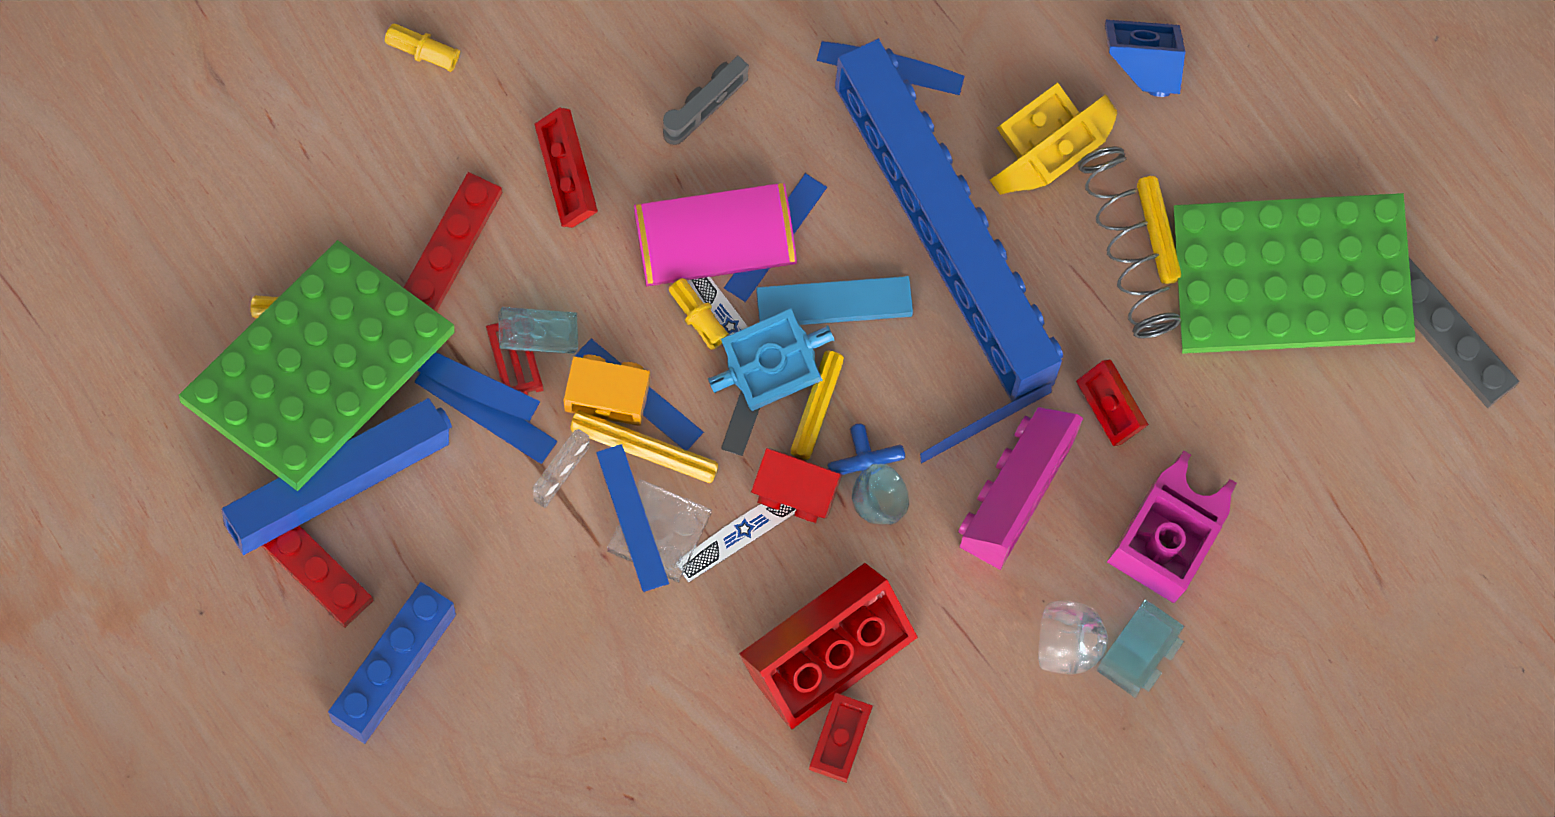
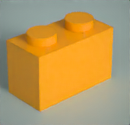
(607, 389)

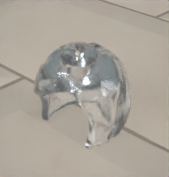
(1071, 638)

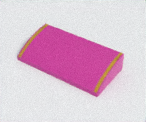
(715, 234)

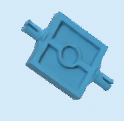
(771, 359)

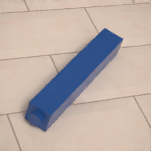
(352, 469)

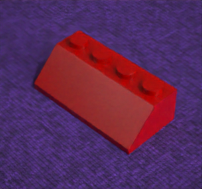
(829, 645)

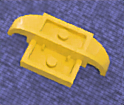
(1051, 138)

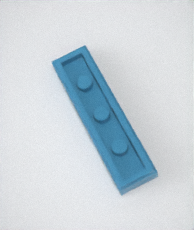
(838, 300)

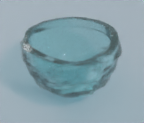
(880, 495)

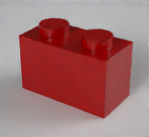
(795, 484)

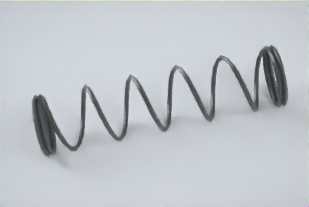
(1149, 322)

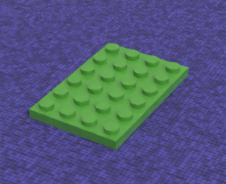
(1294, 273)
(317, 364)

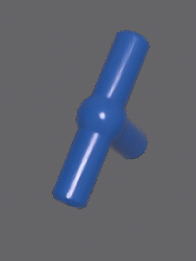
(865, 456)

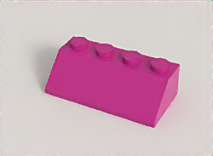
(1020, 484)

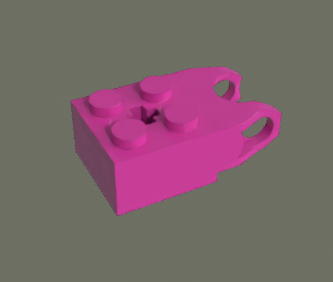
(1180, 520)

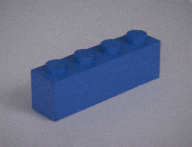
(392, 662)

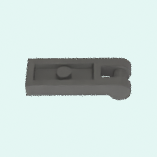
(704, 101)

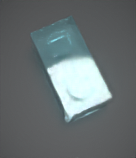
(1141, 648)

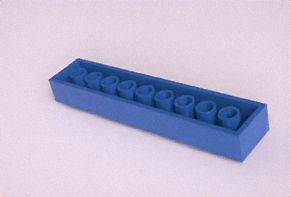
(947, 221)

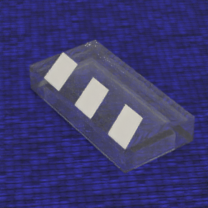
(560, 467)

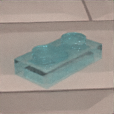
(538, 330)

